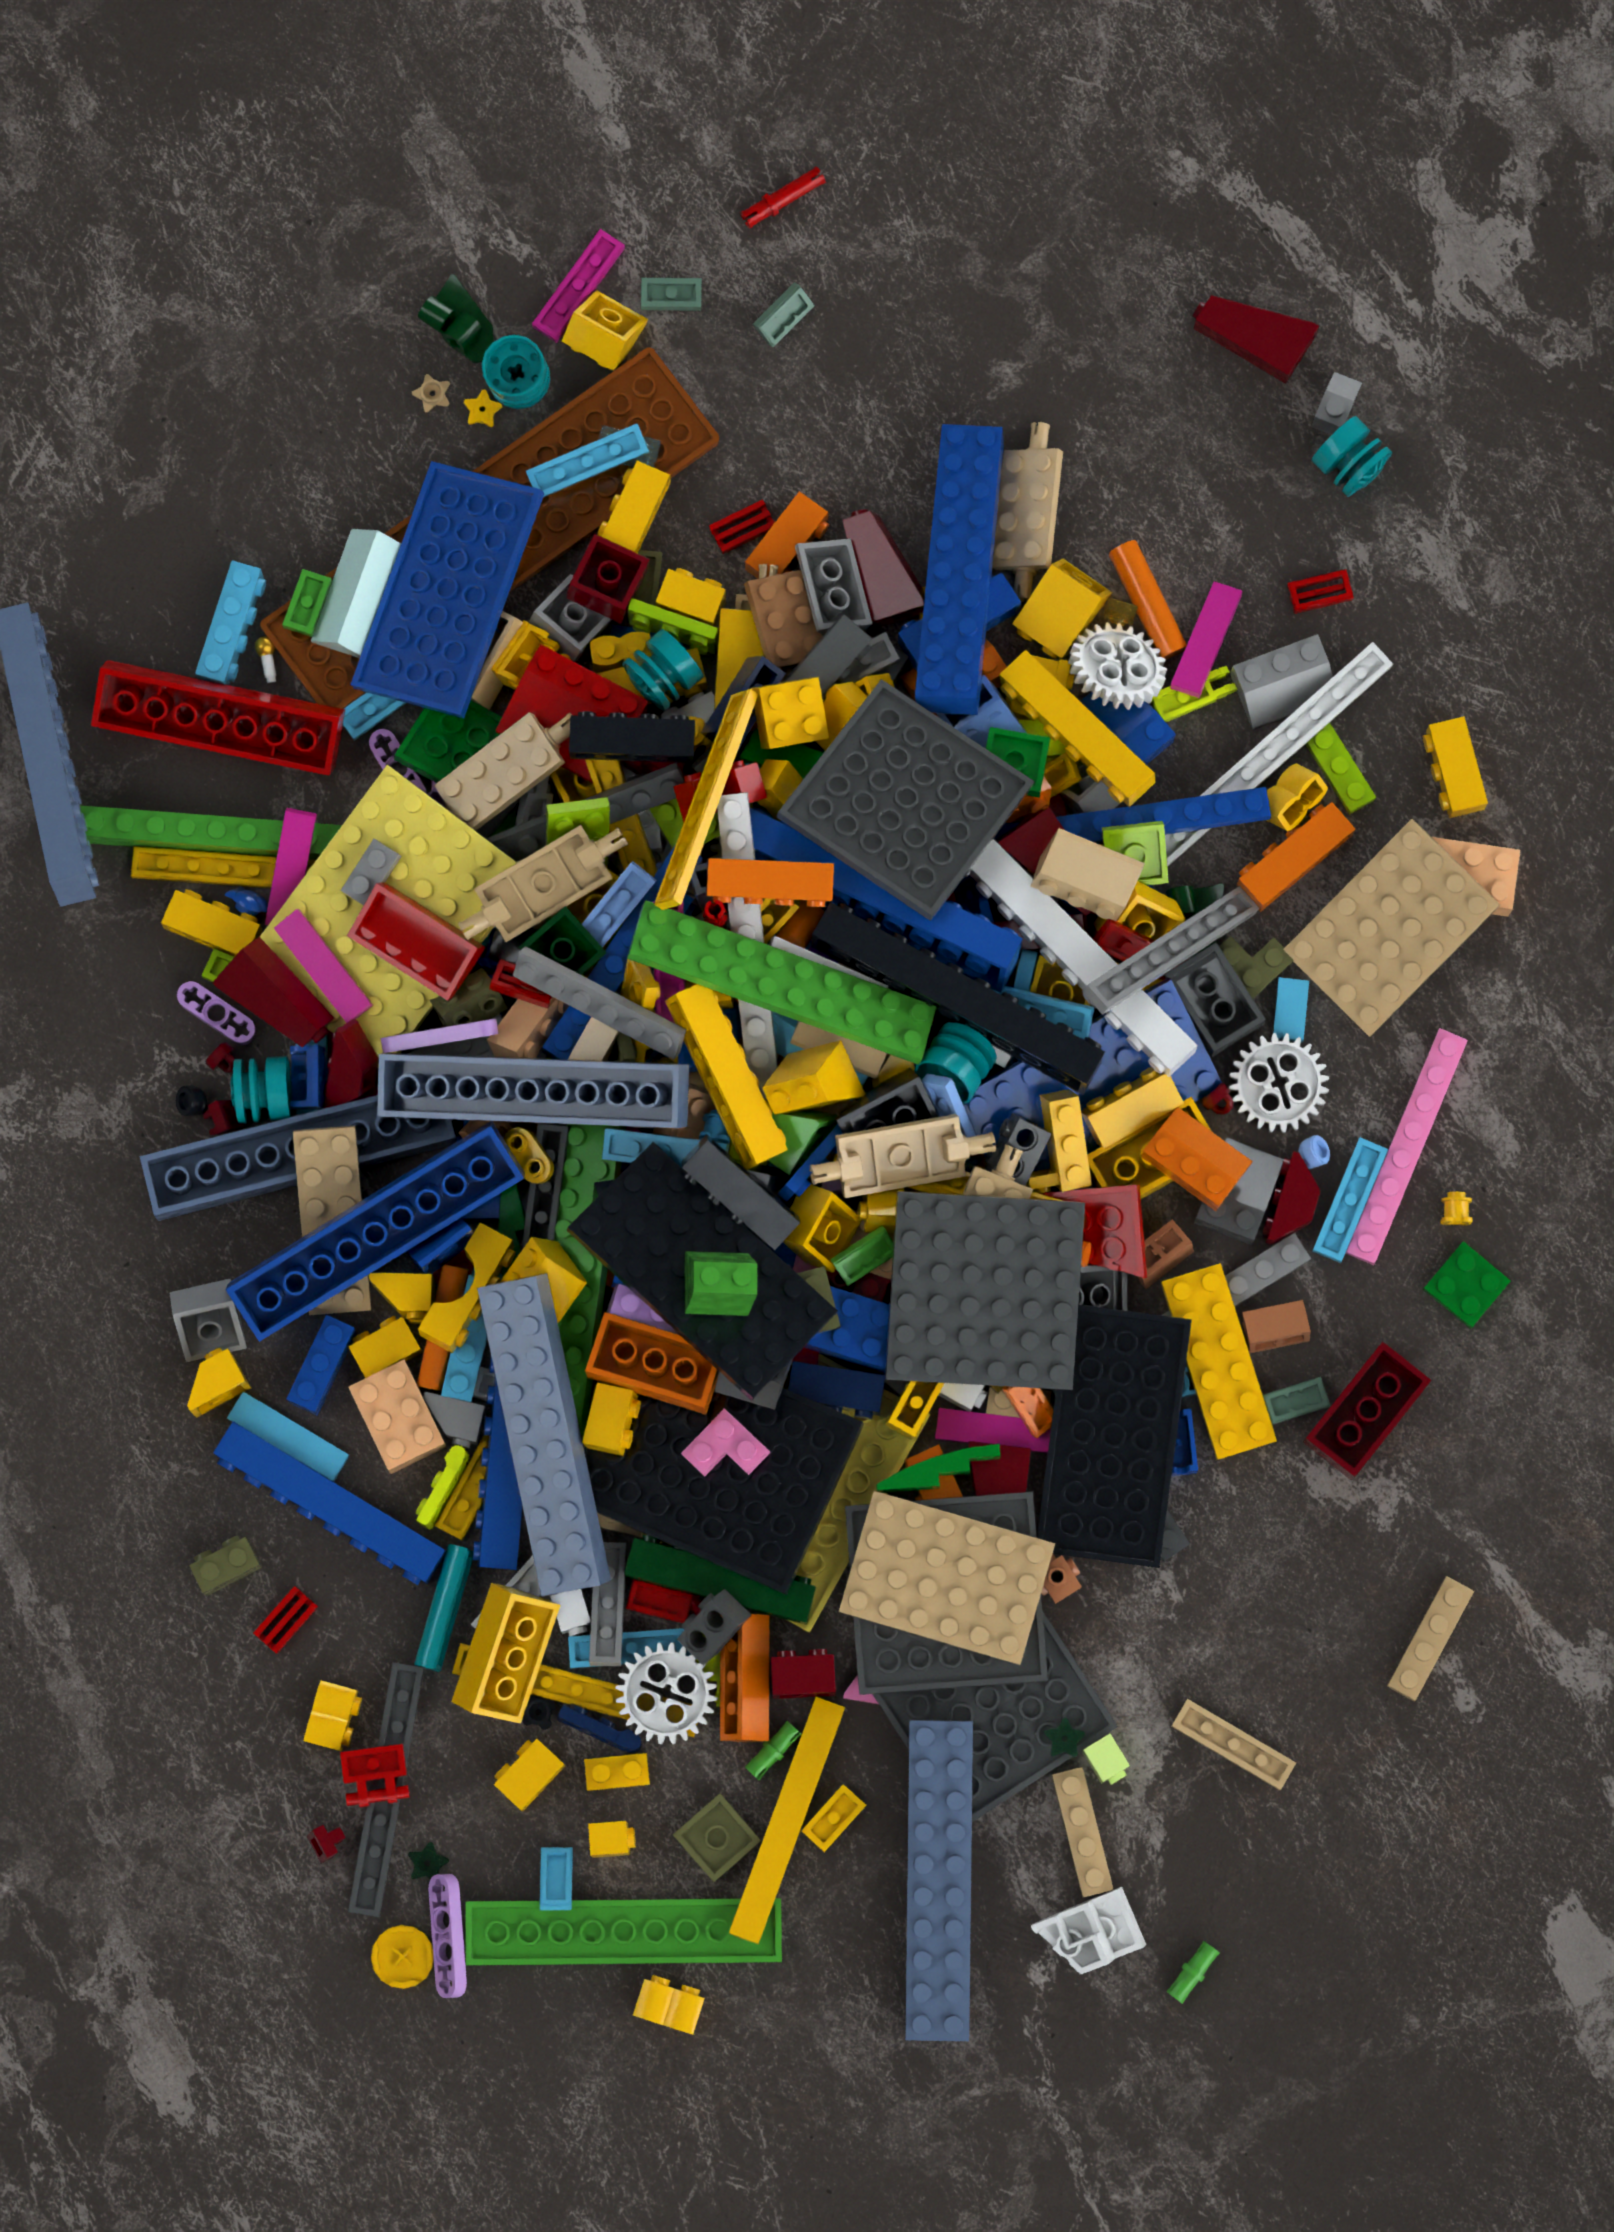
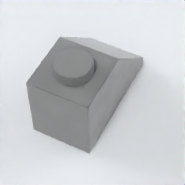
(1336, 403)
(458, 1418)

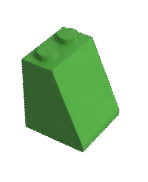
(803, 1134)
(719, 1283)

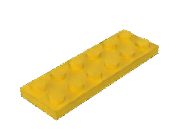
(1220, 1362)

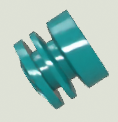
(511, 356)
(1353, 458)
(663, 669)
(959, 1055)
(262, 1089)

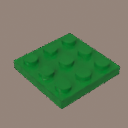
(444, 742)

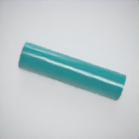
(444, 1608)

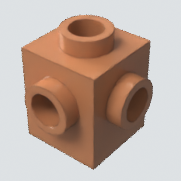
(1068, 1585)

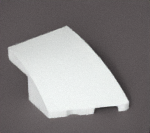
(1093, 1931)

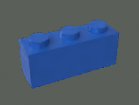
(321, 1365)

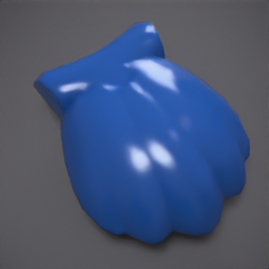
(247, 901)

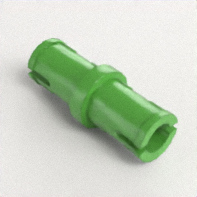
(773, 1750)
(1193, 1972)

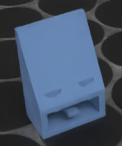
(992, 713)

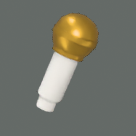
(265, 650)

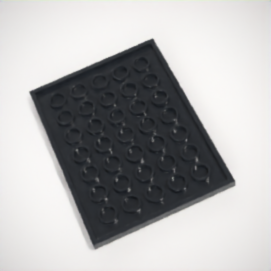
(729, 1518)

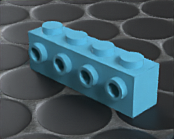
(230, 624)

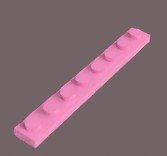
(1406, 1146)

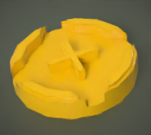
(402, 1956)

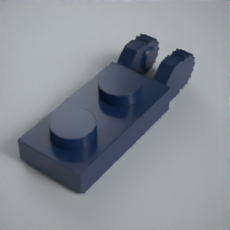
(601, 1730)

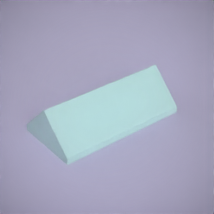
(356, 591)

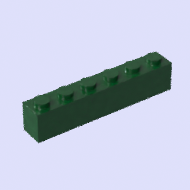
(696, 1576)

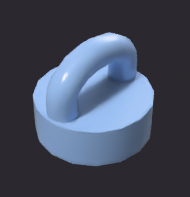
(1314, 1151)

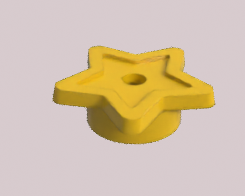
(486, 416)

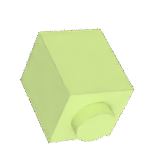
(1106, 1760)

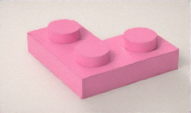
(725, 1437)

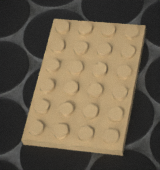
(1391, 927)
(947, 1577)

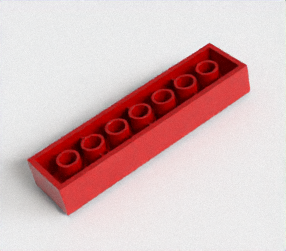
(218, 717)

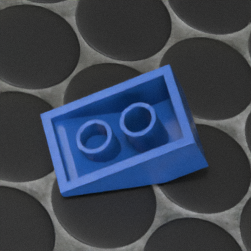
(1137, 728)
(441, 1247)

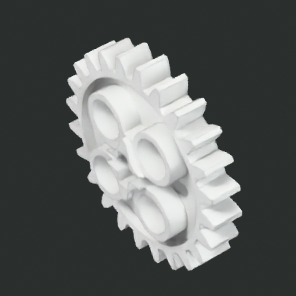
(1117, 666)
(1306, 1073)
(656, 1720)

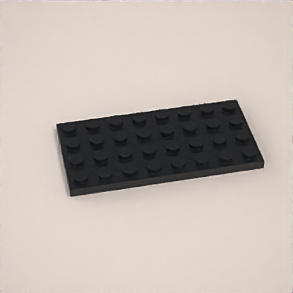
(642, 1236)
(1115, 1438)

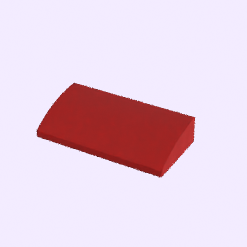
(415, 940)

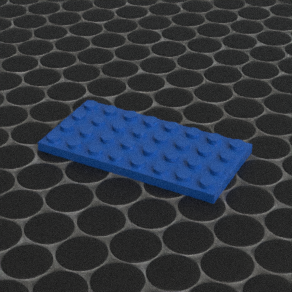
(447, 589)
(1020, 1086)

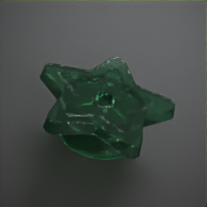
(1070, 1745)
(419, 1859)

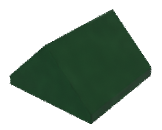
(566, 942)

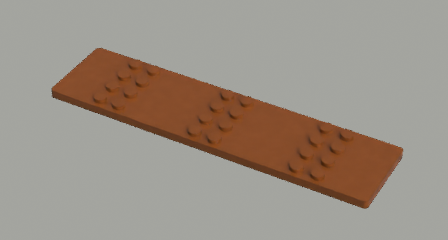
(634, 393)

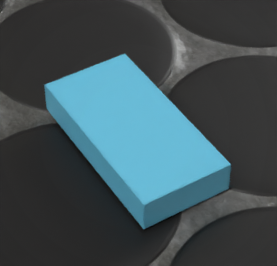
(1290, 1008)
(556, 1878)

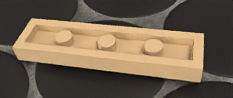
(1430, 1638)
(1233, 1744)
(1082, 1832)

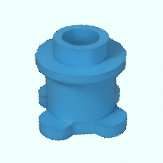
(714, 1127)

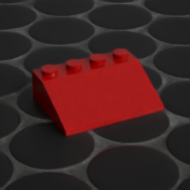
(561, 686)

